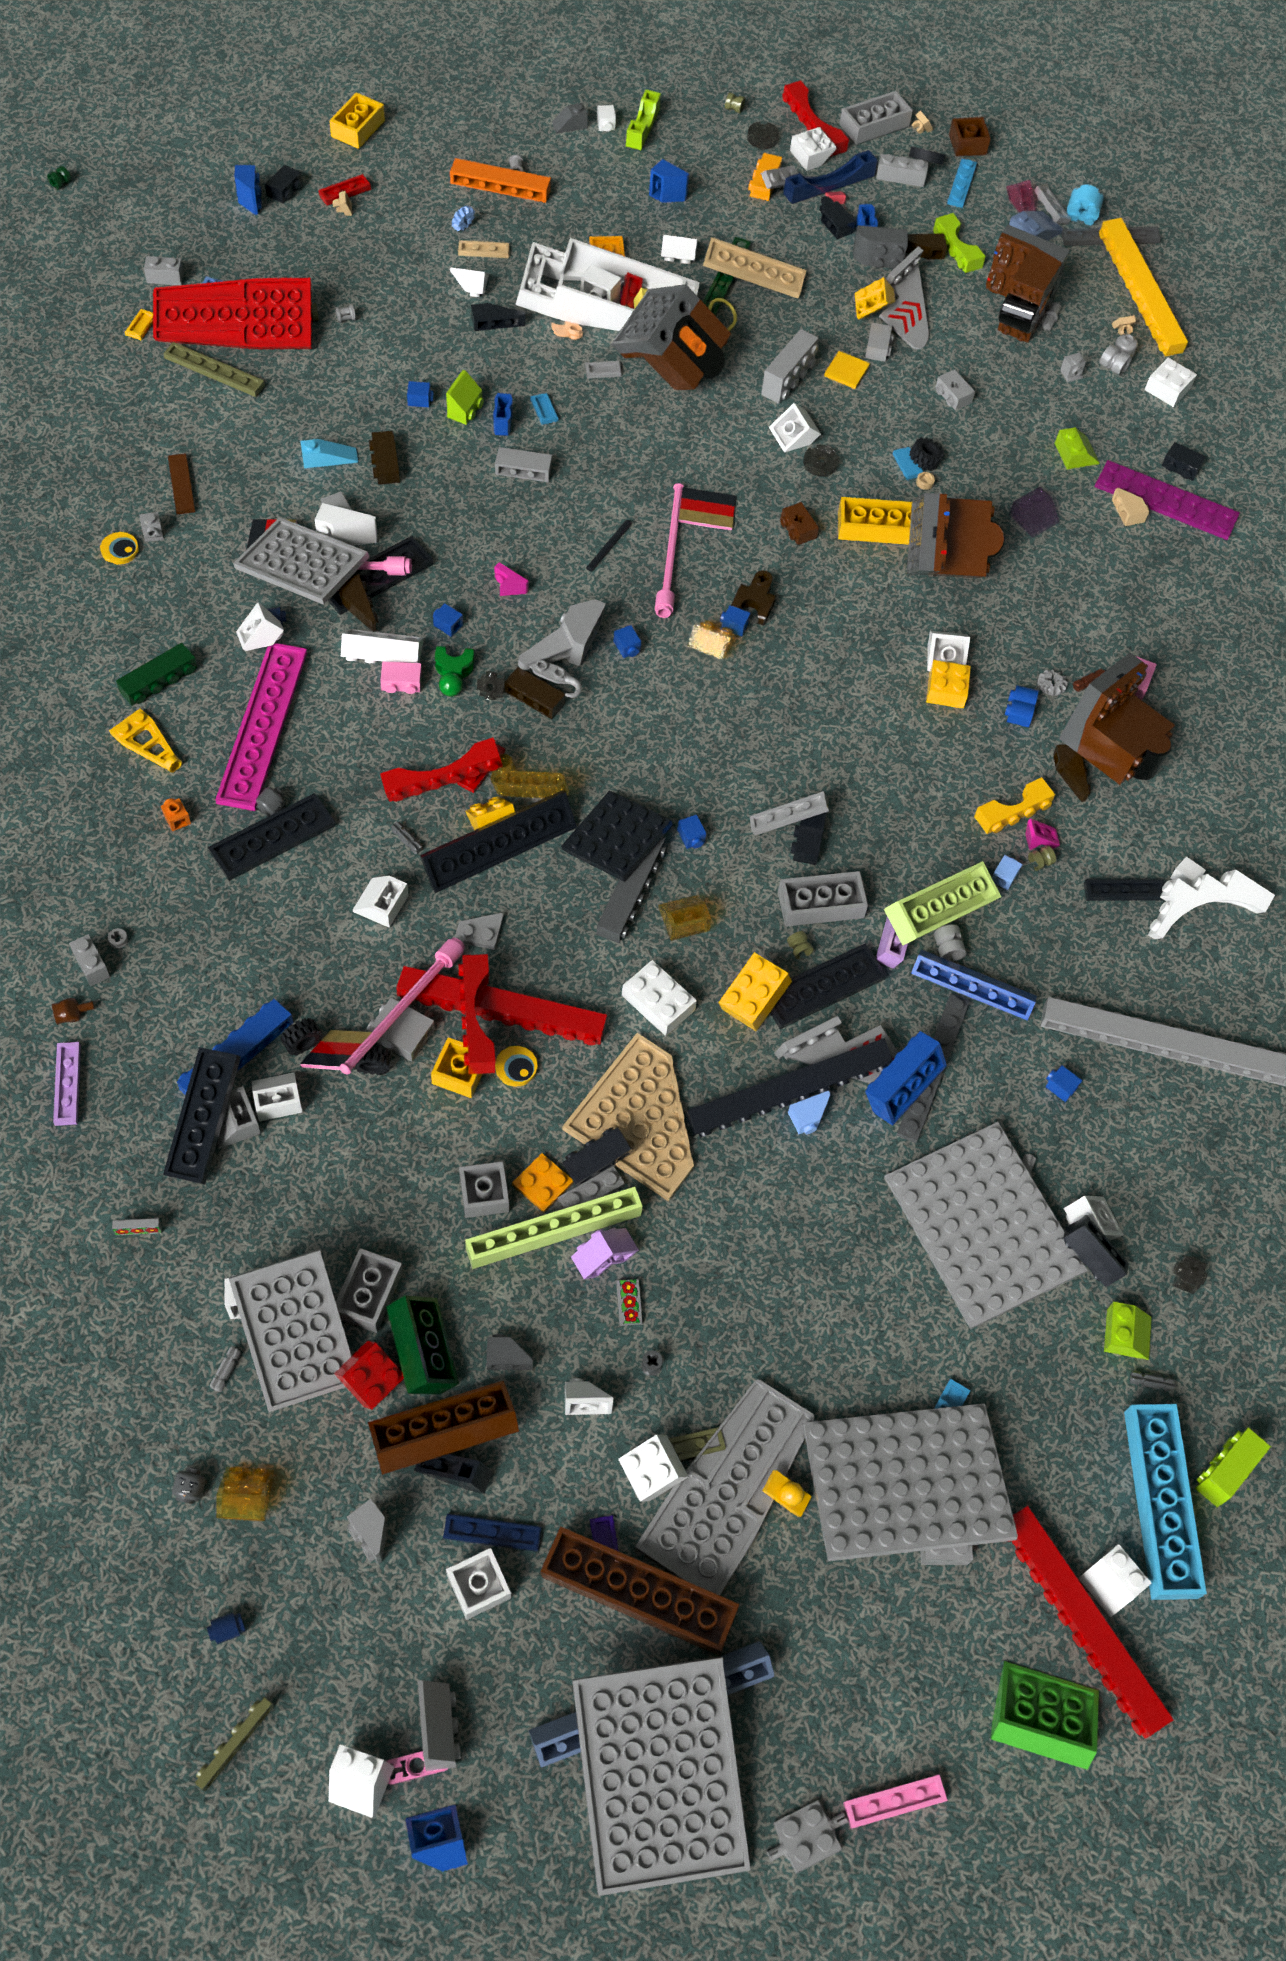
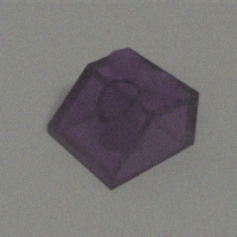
(1035, 512)

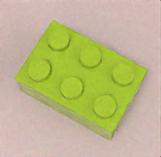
(1231, 1466)

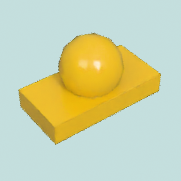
(787, 1493)

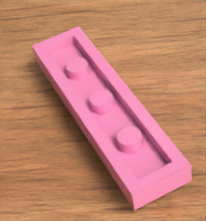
(895, 1801)

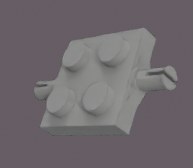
(807, 1837)

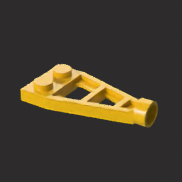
(134, 725)

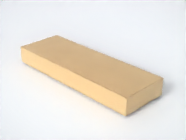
(483, 249)

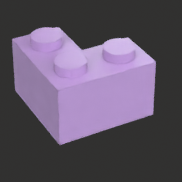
(603, 1250)

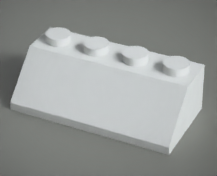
(380, 647)

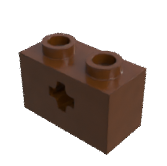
(799, 523)

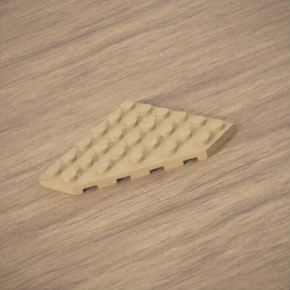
(644, 1103)

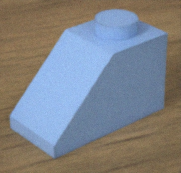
(808, 1112)

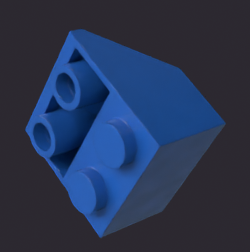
(668, 183)
(248, 188)

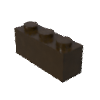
(384, 457)
(535, 692)

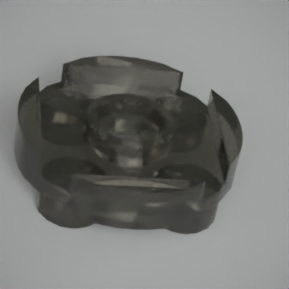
(769, 136)
(817, 468)

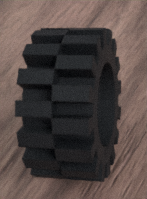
(926, 454)
(301, 1036)
(375, 1061)

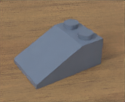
(1036, 223)

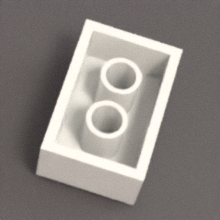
(659, 997)

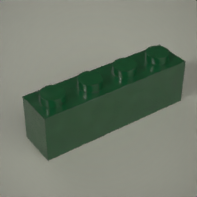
(156, 674)

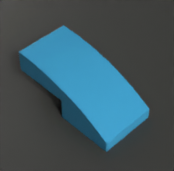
(953, 1395)

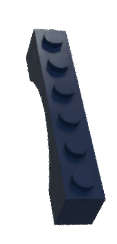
(858, 168)

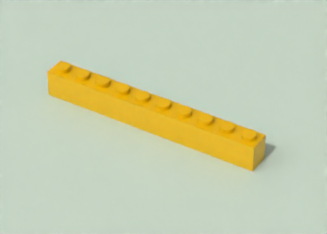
(1143, 287)

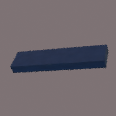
(492, 1532)

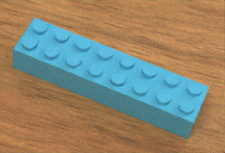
(1164, 1502)

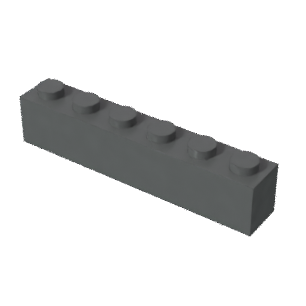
(629, 895)

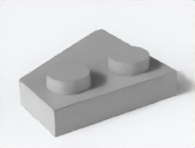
(480, 931)

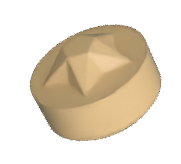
(925, 480)

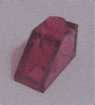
(1021, 196)

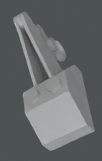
(569, 641)

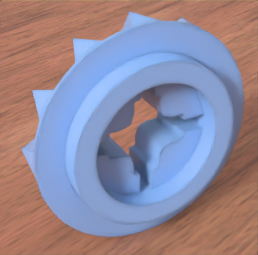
(463, 218)

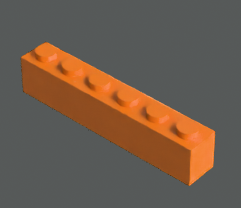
(500, 180)

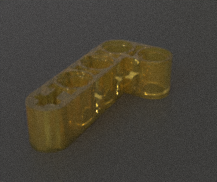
(529, 784)

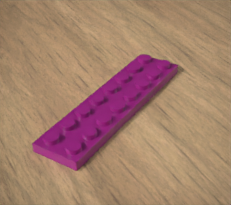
(1169, 500)

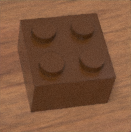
(969, 136)

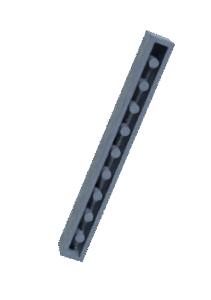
(561, 1738)

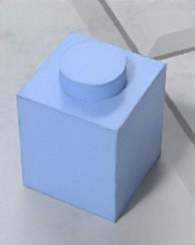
(1006, 872)

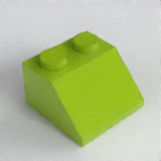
(463, 398)
(1075, 449)
(1127, 1331)

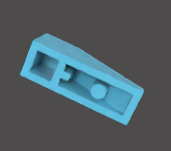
(325, 453)

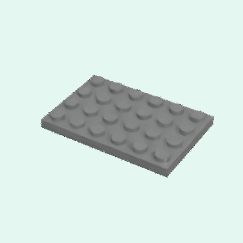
(301, 560)
(292, 1329)

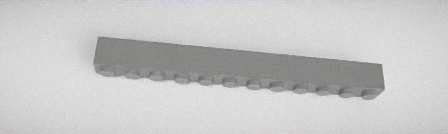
(1164, 1040)

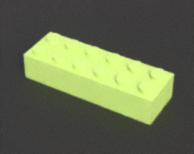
(942, 903)

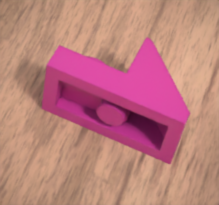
(510, 582)
(1040, 833)

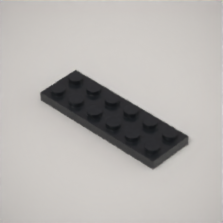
(378, 580)
(271, 836)
(827, 985)
(202, 1115)

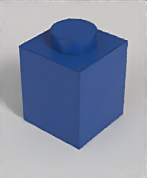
(419, 394)
(735, 619)
(447, 620)
(627, 641)
(691, 832)
(1063, 1083)

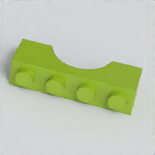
(639, 129)
(967, 256)

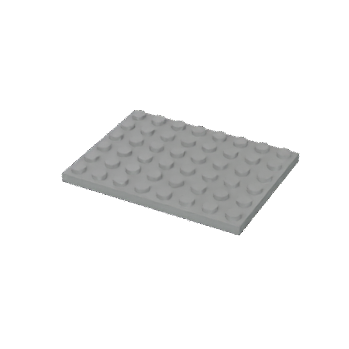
(984, 1225)
(908, 1482)
(660, 1775)

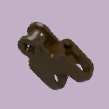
(756, 596)

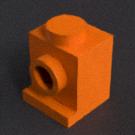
(175, 814)

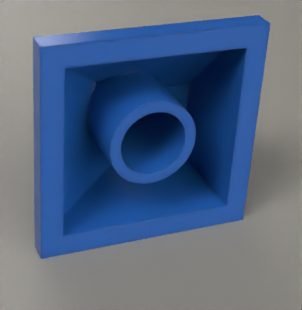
(437, 1838)

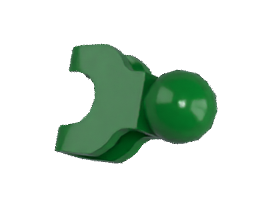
(453, 670)

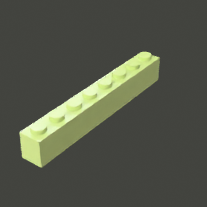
(553, 1227)

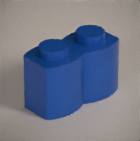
(866, 216)
(502, 414)
(1022, 705)

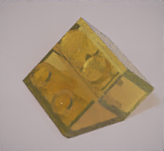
(711, 639)
(685, 917)
(244, 1493)

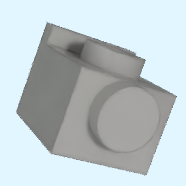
(1073, 367)
(151, 527)

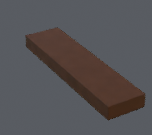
(181, 483)

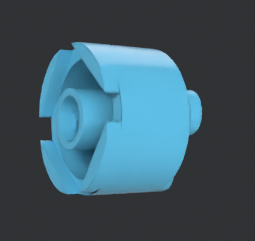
(1085, 204)

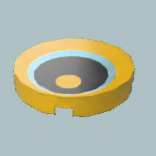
(119, 548)
(516, 1066)

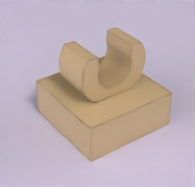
(922, 122)
(344, 203)
(1124, 323)

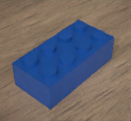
(906, 1077)

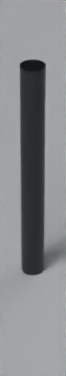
(607, 547)

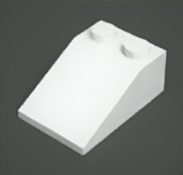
(346, 525)

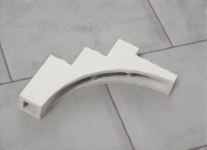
(1181, 897)

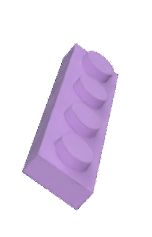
(67, 1084)

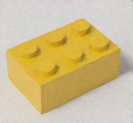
(357, 120)
(755, 991)

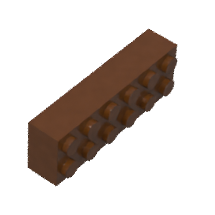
(443, 1427)

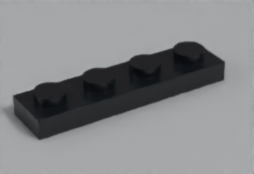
(1123, 889)

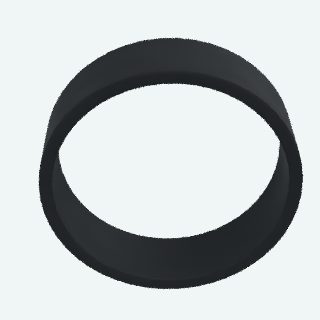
(926, 155)

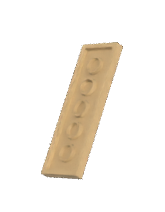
(754, 268)

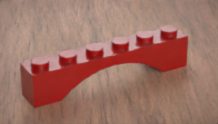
(797, 97)
(405, 783)
(480, 1048)

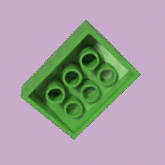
(1046, 1716)

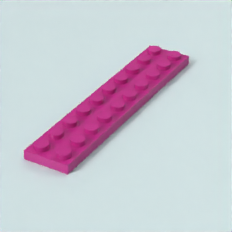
(261, 727)

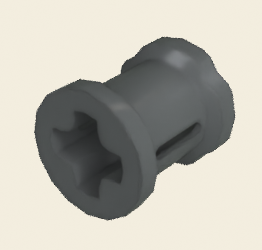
(652, 1356)

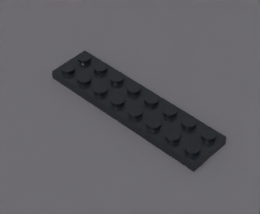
(498, 841)

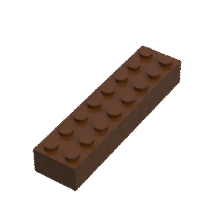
(640, 1591)

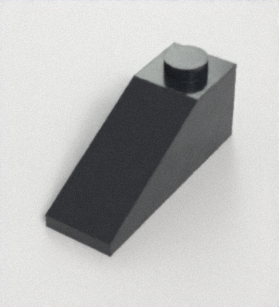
(491, 316)
(457, 1471)

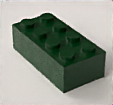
(422, 1345)

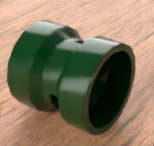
(59, 177)

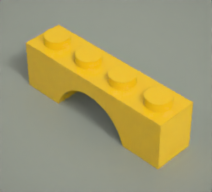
(995, 816)

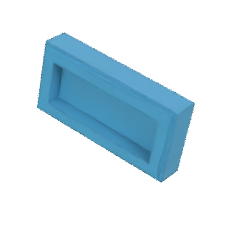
(544, 408)
(906, 465)

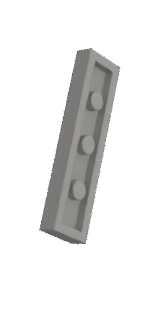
(789, 813)

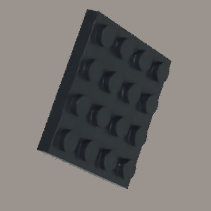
(617, 835)

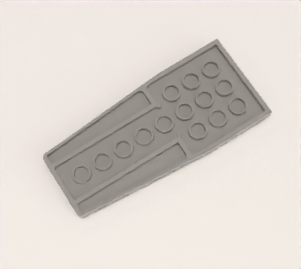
(721, 1504)

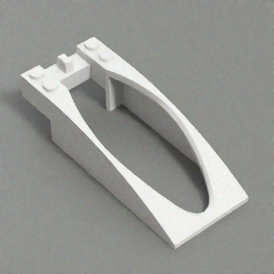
(576, 305)

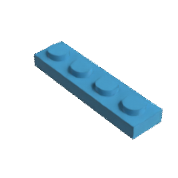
(962, 183)

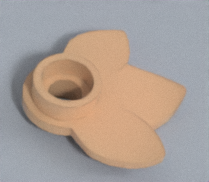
(569, 330)

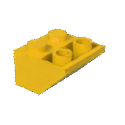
(874, 298)
(486, 813)

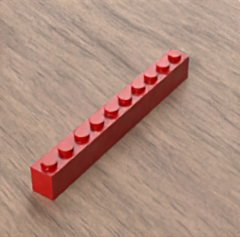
(509, 1008)
(1089, 1626)

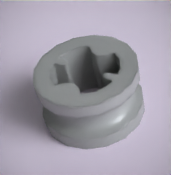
(113, 934)

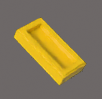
(140, 324)

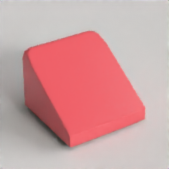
(837, 196)

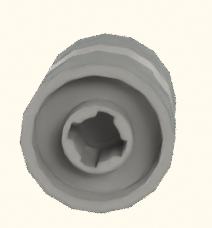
(1115, 359)
(949, 942)

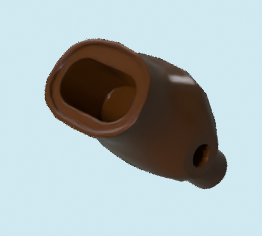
(70, 1010)

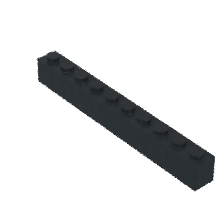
(788, 1087)

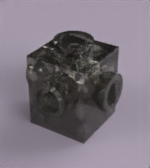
(497, 681)
(1189, 1274)

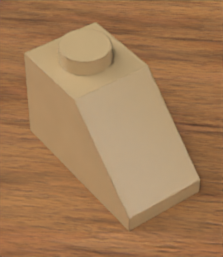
(1130, 507)

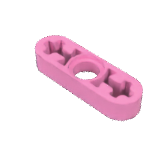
(399, 1776)

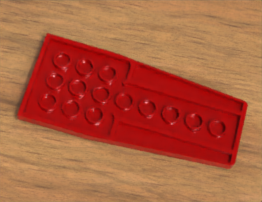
(236, 313)

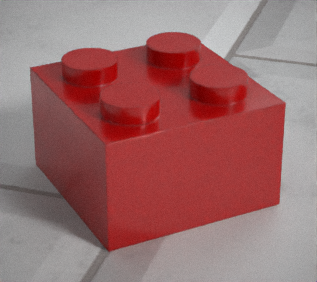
(369, 1375)

